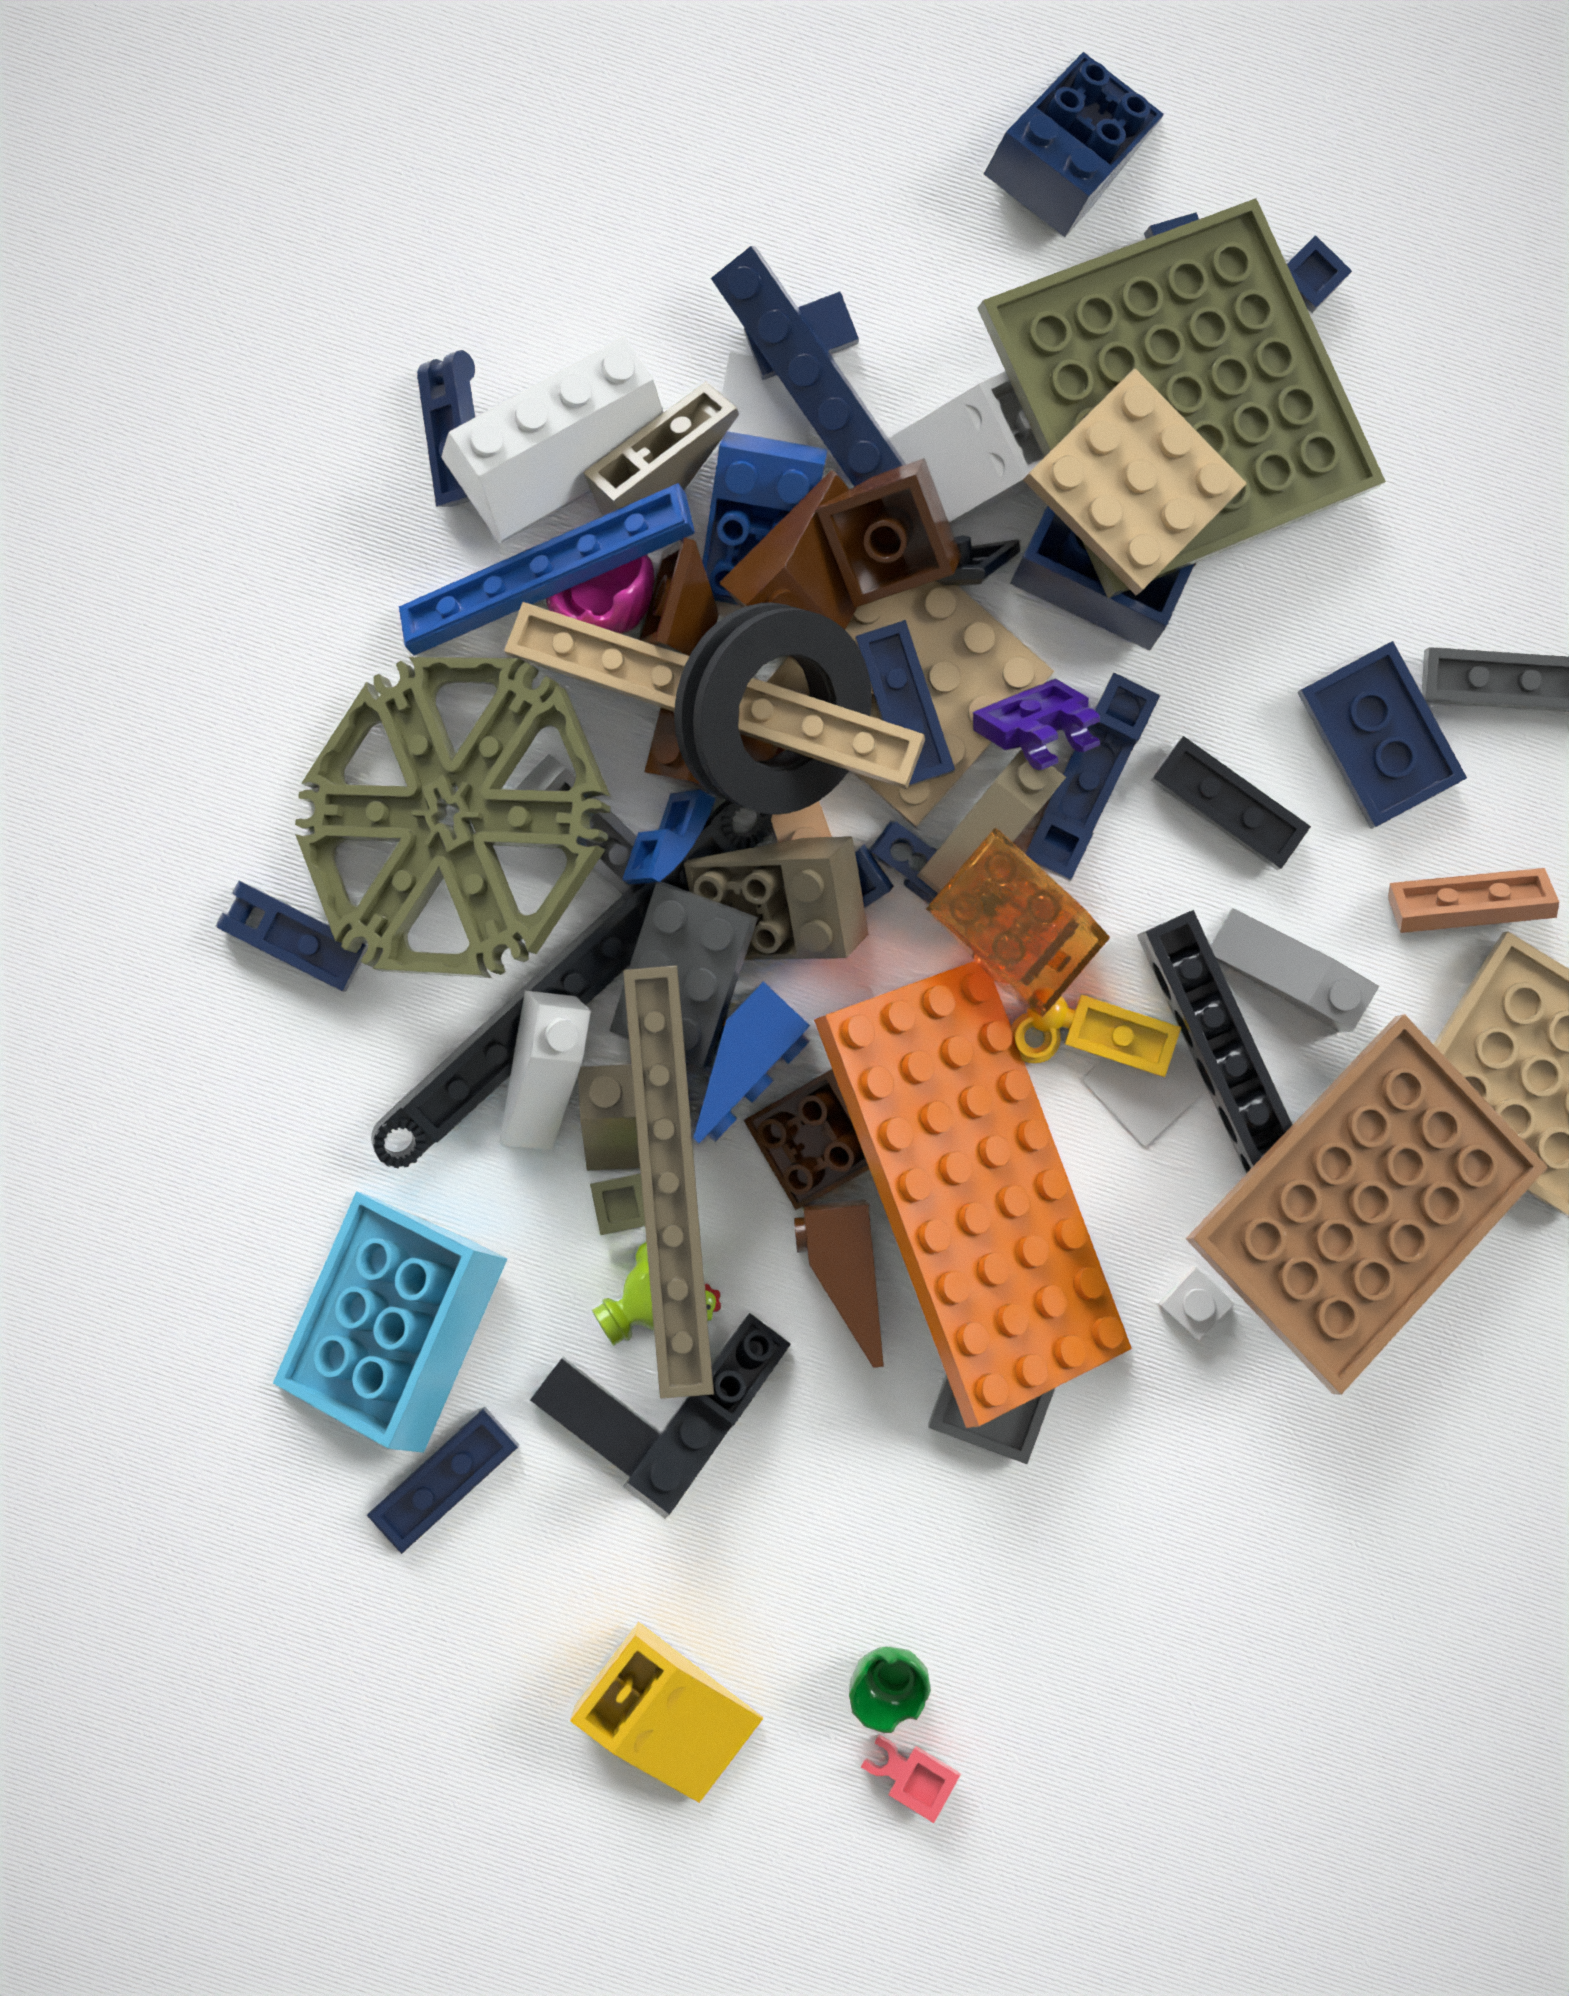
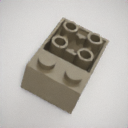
(799, 891)

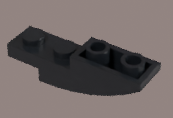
(705, 1419)

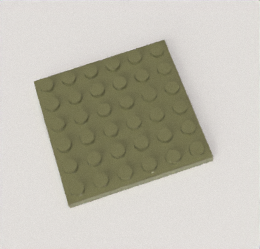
(1222, 339)

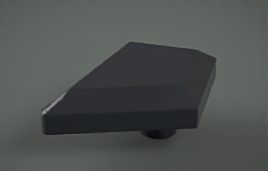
(980, 561)

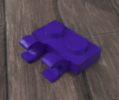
(1034, 718)

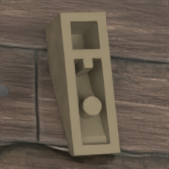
(663, 451)
(1005, 805)

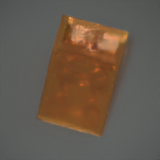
(1018, 923)

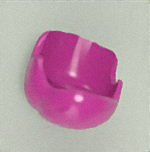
(612, 599)

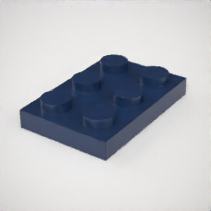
(1382, 735)

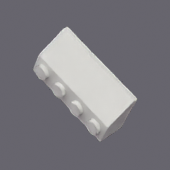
(533, 448)

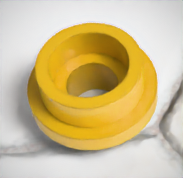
(1040, 1054)

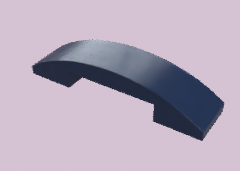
(1091, 777)

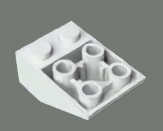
(974, 447)

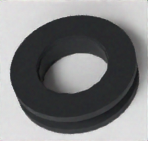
(715, 684)

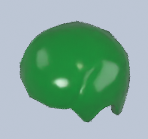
(888, 1688)

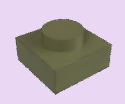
(618, 1203)

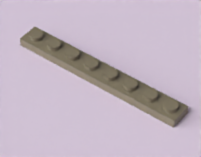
(668, 1181)

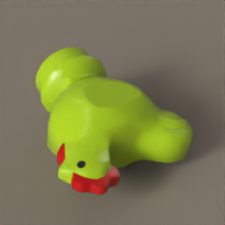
(636, 1305)

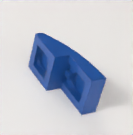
(661, 850)

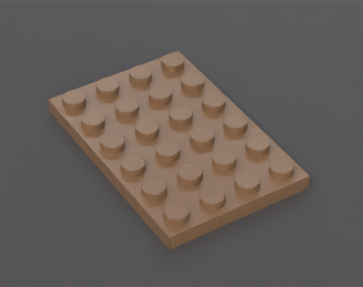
(1367, 1204)

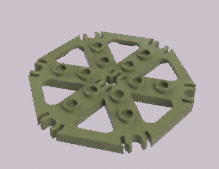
(415, 811)

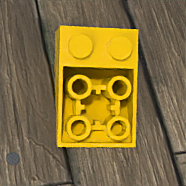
(664, 1715)

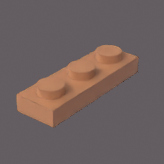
(1473, 900)

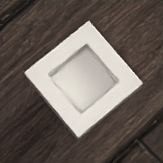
(1196, 1303)

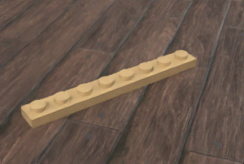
(765, 711)

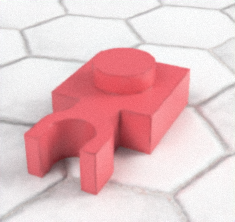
(920, 1781)

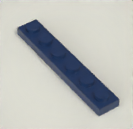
(806, 367)

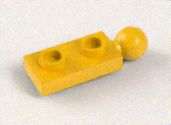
(1113, 1033)

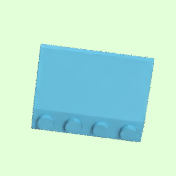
(389, 1323)

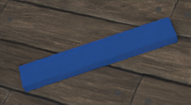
(546, 569)

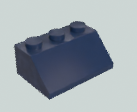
(1061, 573)

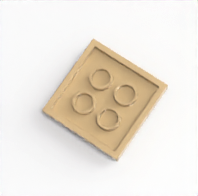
(1135, 481)

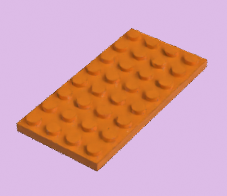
(973, 1190)

